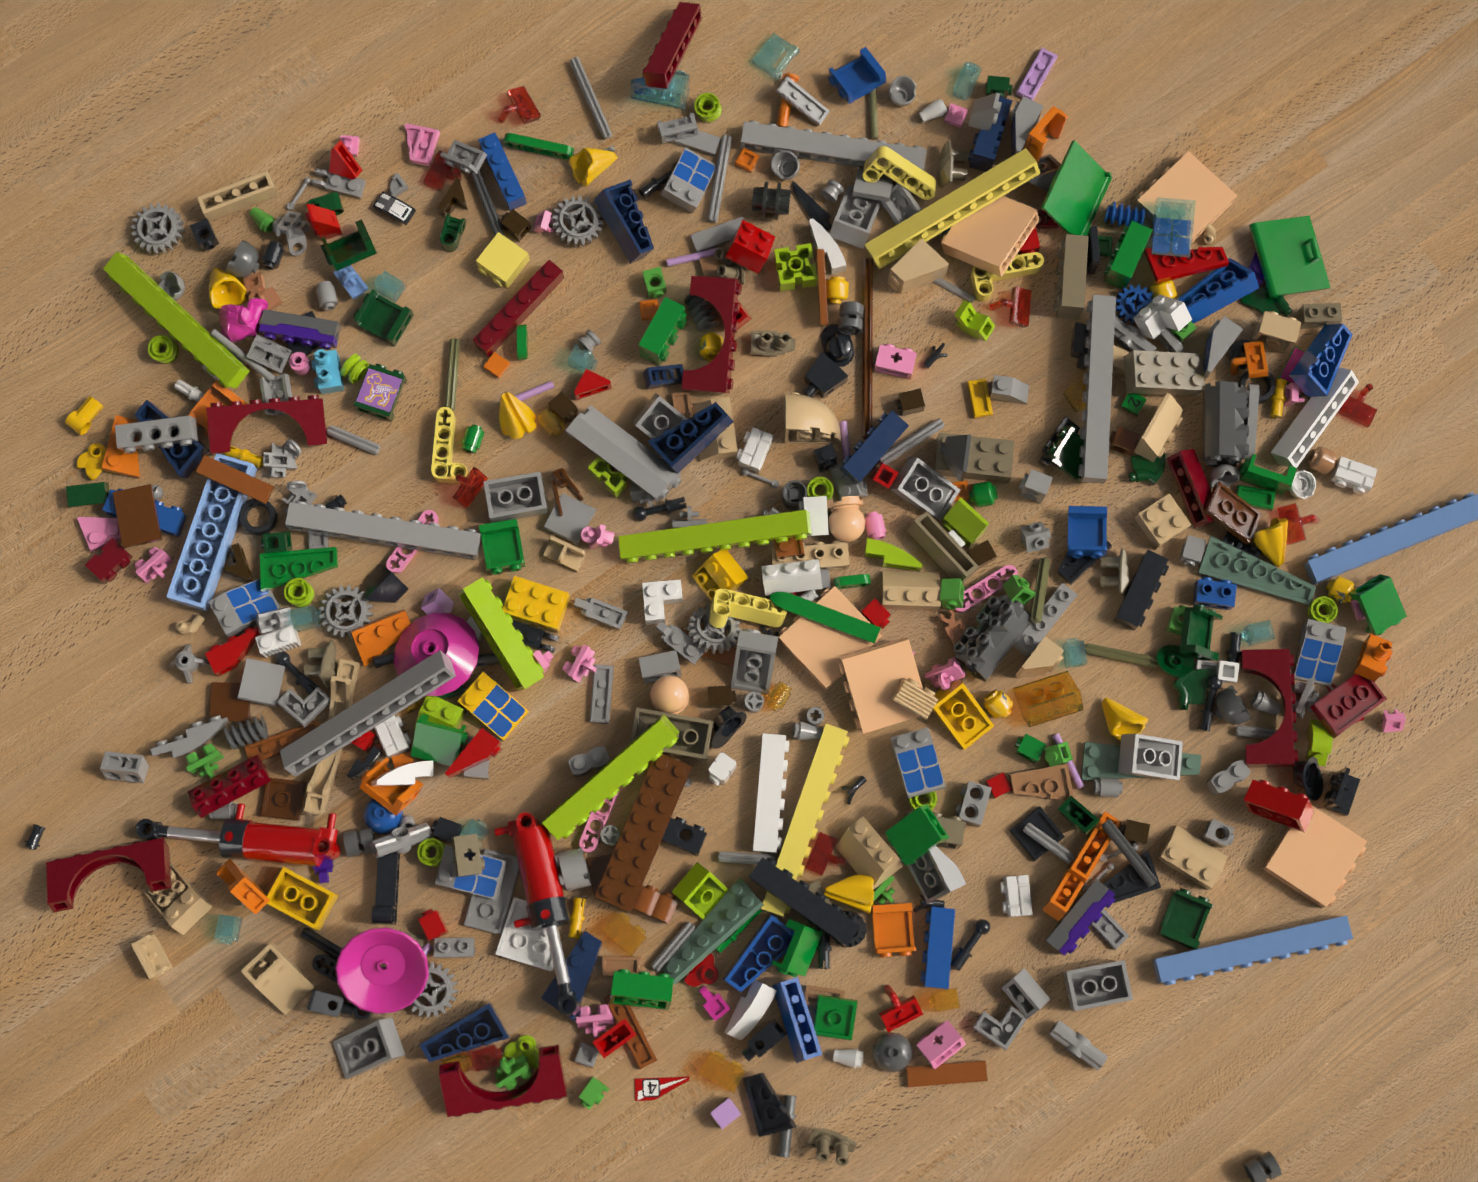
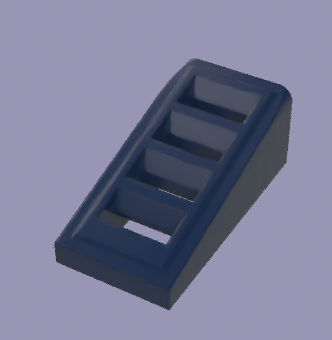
(650, 384)

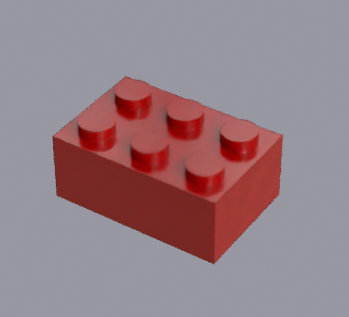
(1279, 805)

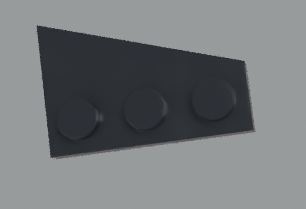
(1073, 568)
(1128, 882)
(766, 1106)

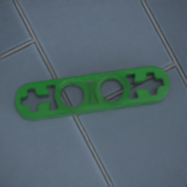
(538, 146)

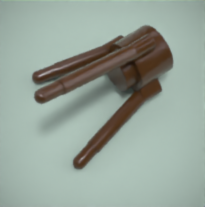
(562, 480)

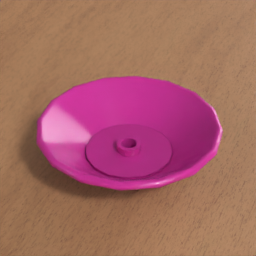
(445, 633)
(378, 987)

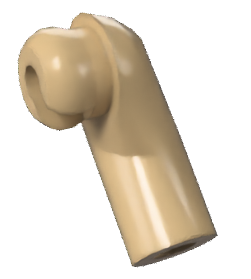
(1209, 235)
(190, 627)

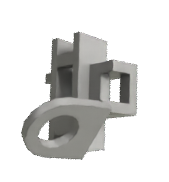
(294, 229)
(287, 462)
(299, 492)

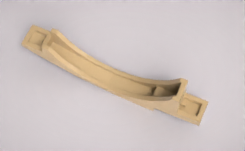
(341, 698)

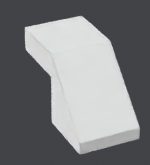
(1225, 670)

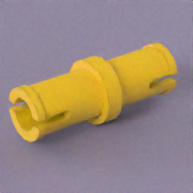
(1278, 398)
(245, 455)
(576, 918)

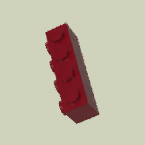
(1192, 485)
(229, 786)

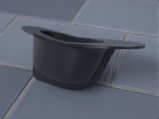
(837, 345)
(726, 725)
(1309, 777)

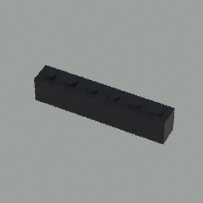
(804, 902)

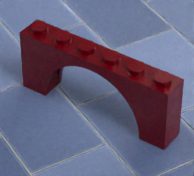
(716, 375)
(224, 419)
(1274, 667)
(68, 874)
(465, 1097)

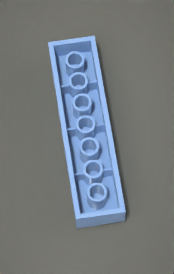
(208, 540)

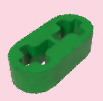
(522, 342)
(852, 581)

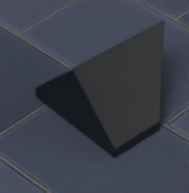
(384, 586)

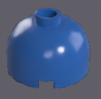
(380, 818)

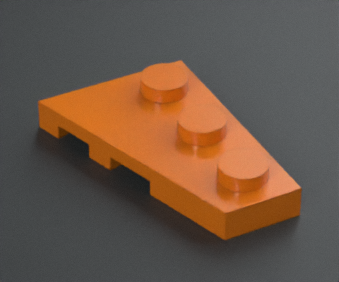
(115, 459)
(379, 635)

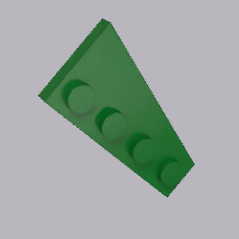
(281, 567)

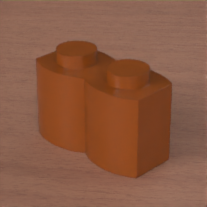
(656, 904)

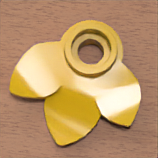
(91, 462)

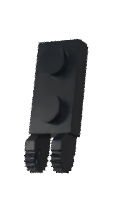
(533, 636)

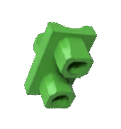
(197, 764)
(886, 896)
(510, 1069)

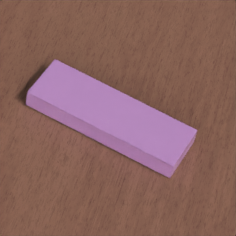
(1036, 74)

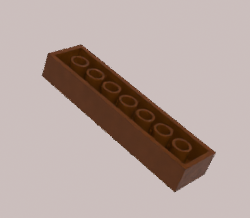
(643, 832)

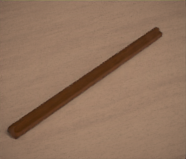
(867, 346)

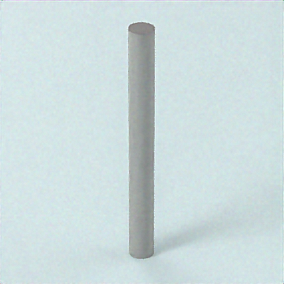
(242, 355)

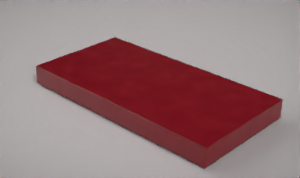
(1347, 704)

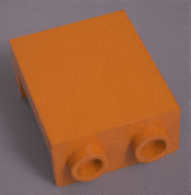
(1050, 124)
(215, 394)
(391, 797)
(242, 886)
(893, 929)

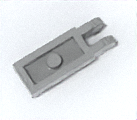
(340, 184)

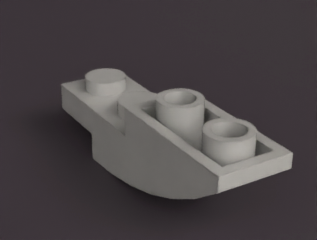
(196, 737)

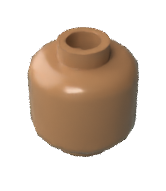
(1322, 460)

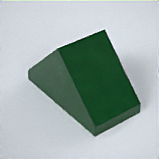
(1078, 815)

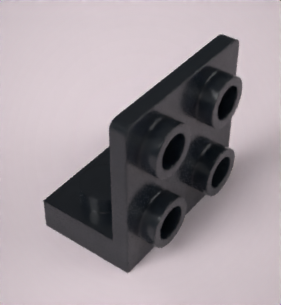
(1342, 792)

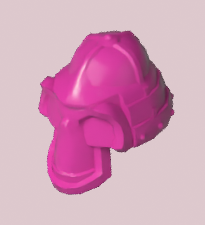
(241, 322)

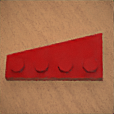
(1173, 267)

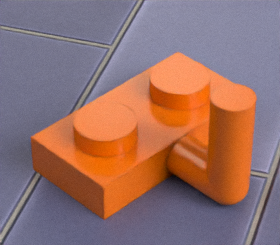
(1254, 358)

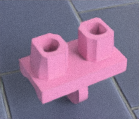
(596, 536)
(154, 566)
(582, 664)
(944, 675)
(595, 1023)

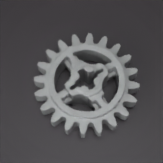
(148, 218)
(571, 218)
(349, 605)
(712, 637)
(446, 985)

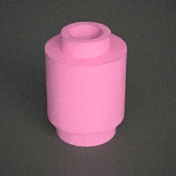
(300, 363)
(875, 526)

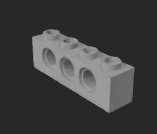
(127, 432)
(1051, 613)

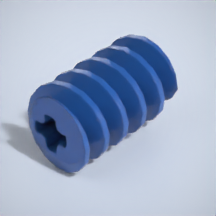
(1123, 215)

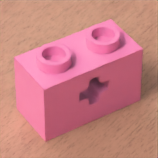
(886, 364)
(936, 1053)

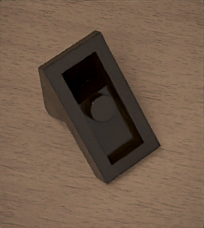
(454, 195)
(241, 568)

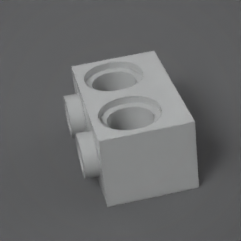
(269, 353)
(1035, 485)
(124, 767)
(978, 805)

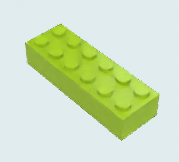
(501, 634)

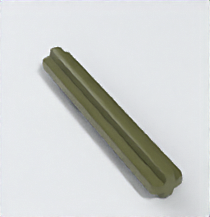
(452, 373)
(1040, 590)
(1121, 655)

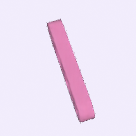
(394, 558)
(983, 587)
(603, 818)

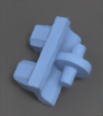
(351, 281)

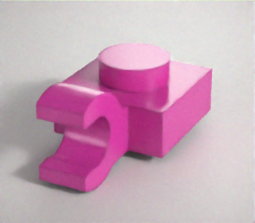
(715, 1005)

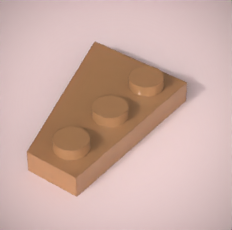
(1043, 782)

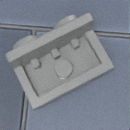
(464, 156)
(901, 204)
(278, 388)
(845, 485)

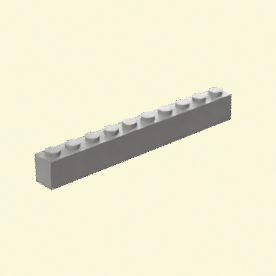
(821, 146)
(1098, 389)
(383, 531)
(367, 713)

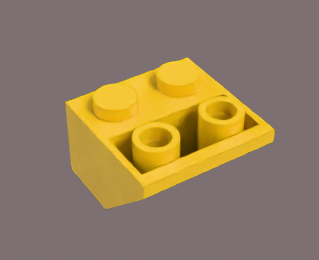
(719, 572)

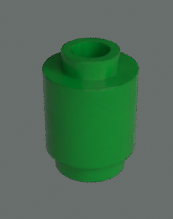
(472, 438)

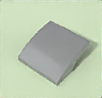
(877, 190)
(575, 518)
(261, 682)

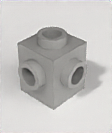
(1035, 536)

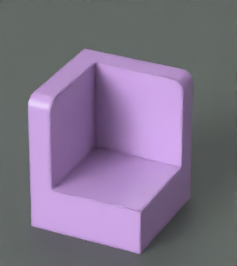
(437, 602)
(725, 1113)

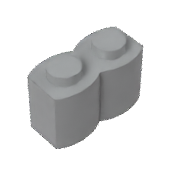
(584, 763)
(1228, 777)

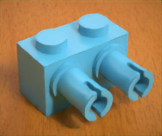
(328, 371)

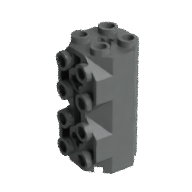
(1223, 423)
(997, 630)

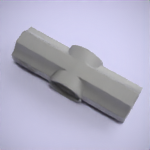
(1130, 337)
(401, 840)
(1078, 1045)

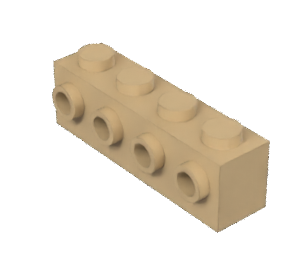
(237, 196)
(830, 556)

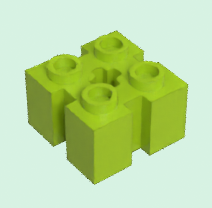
(802, 259)
(614, 481)

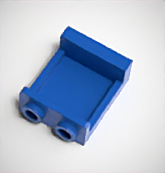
(858, 77)
(1087, 531)

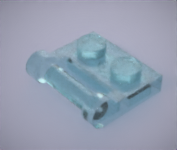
(771, 52)

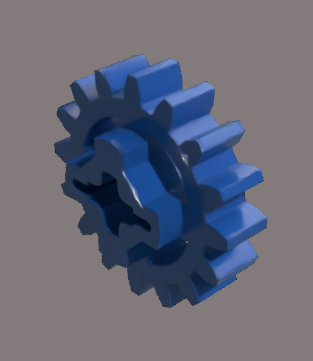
(1128, 303)

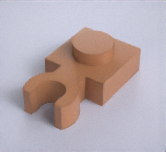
(254, 286)
(954, 628)

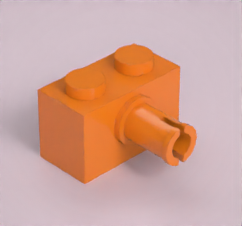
(1373, 657)

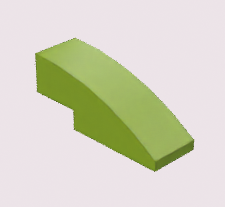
(892, 556)

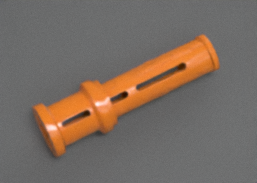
(785, 107)

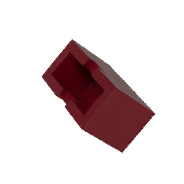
(109, 561)

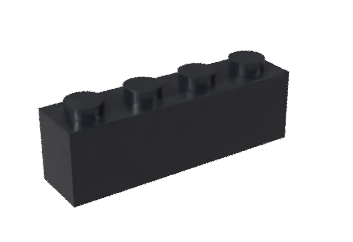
(1141, 590)

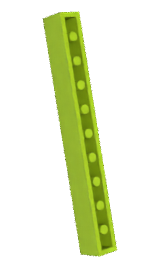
(176, 320)
(715, 535)

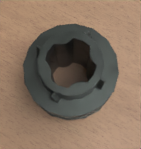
(771, 200)

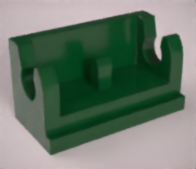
(87, 494)

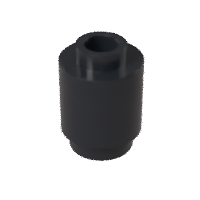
(272, 255)

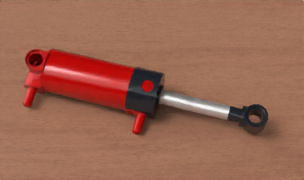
(257, 840)
(543, 894)

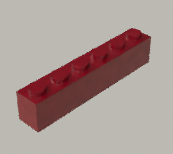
(672, 45)
(518, 308)

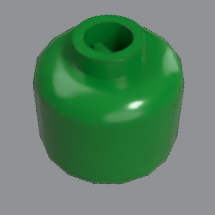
(983, 494)

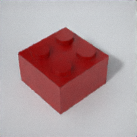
(750, 246)

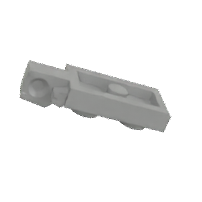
(601, 612)
(680, 642)

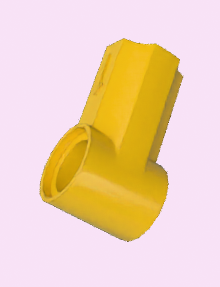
(82, 418)

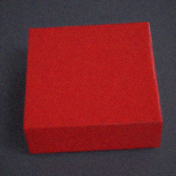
(999, 785)

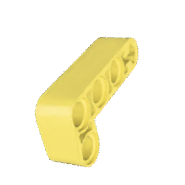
(907, 175)
(986, 280)
(445, 445)
(744, 607)

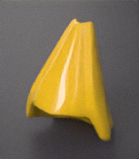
(590, 164)
(225, 289)
(515, 416)
(1273, 540)
(1122, 719)
(853, 891)

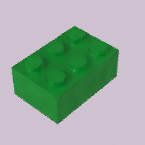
(1127, 254)
(662, 331)
(641, 989)

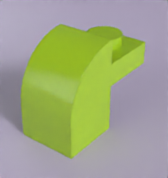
(972, 322)
(1319, 742)

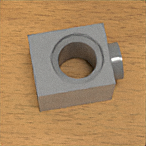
(1192, 551)
(1209, 833)

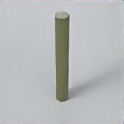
(873, 115)

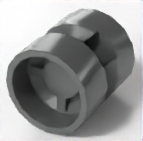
(851, 318)
(793, 493)
(358, 842)
(1256, 1172)

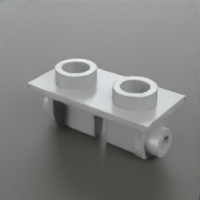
(454, 947)

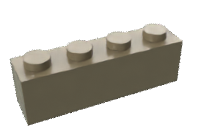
(942, 548)

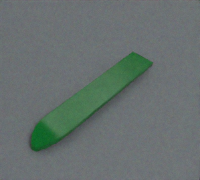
(826, 616)

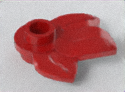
(697, 974)

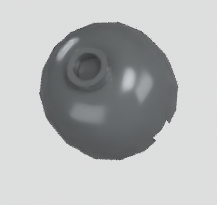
(243, 261)
(1231, 707)
(892, 1052)

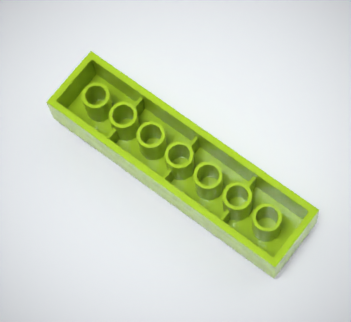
(609, 778)

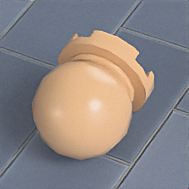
(846, 520)
(669, 695)

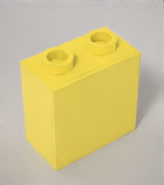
(502, 260)

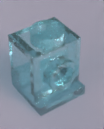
(582, 360)

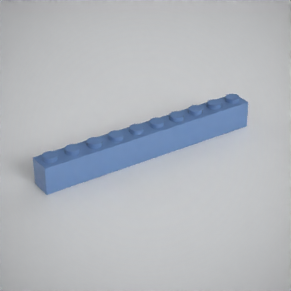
(1392, 540)
(1252, 949)

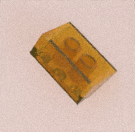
(1048, 699)

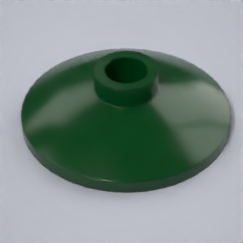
(1174, 662)

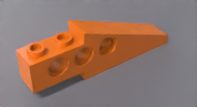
(1079, 869)

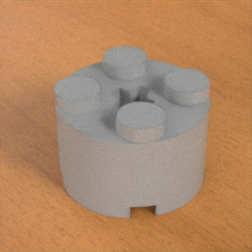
(573, 869)

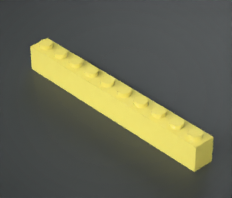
(953, 208)
(809, 810)

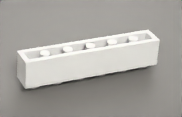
(1313, 420)
(769, 793)

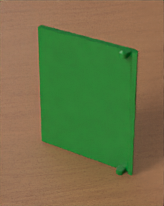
(1076, 191)
(1289, 256)

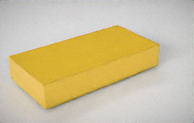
(979, 398)

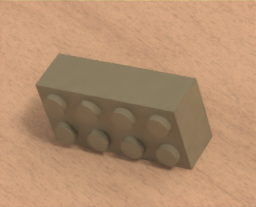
(1071, 276)
(1164, 372)
(988, 459)
(693, 733)

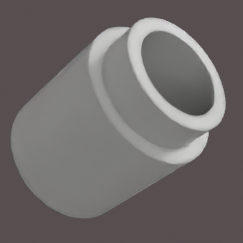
(326, 295)
(1107, 787)

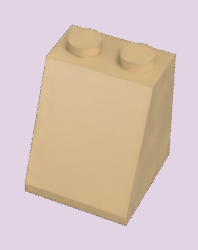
(917, 268)

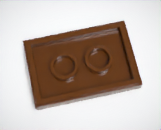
(1232, 513)
(137, 516)

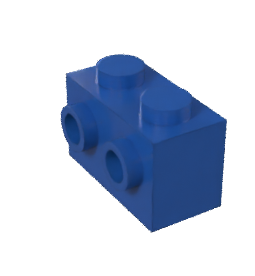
(1214, 593)

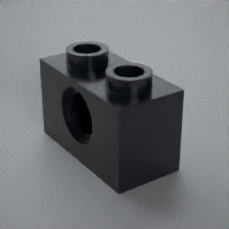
(692, 845)

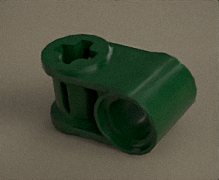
(329, 201)
(452, 229)

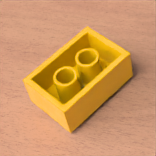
(536, 604)
(301, 898)

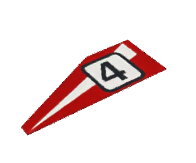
(653, 1088)

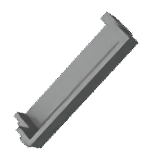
(624, 453)

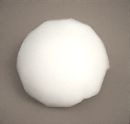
(1303, 485)

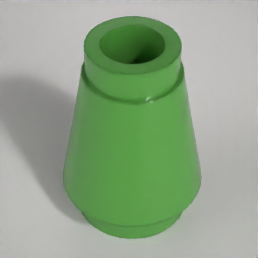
(262, 219)

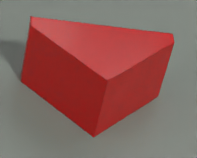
(343, 163)
(591, 384)
(614, 1038)

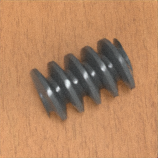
(700, 313)
(246, 733)

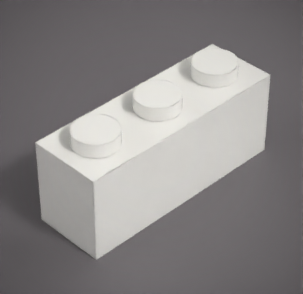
(792, 577)

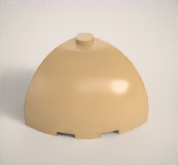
(809, 421)

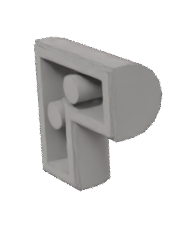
(304, 710)
(1001, 1032)

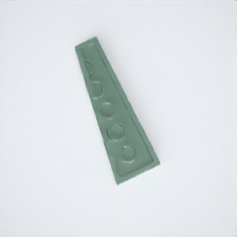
(1235, 565)
(1103, 761)
(719, 924)

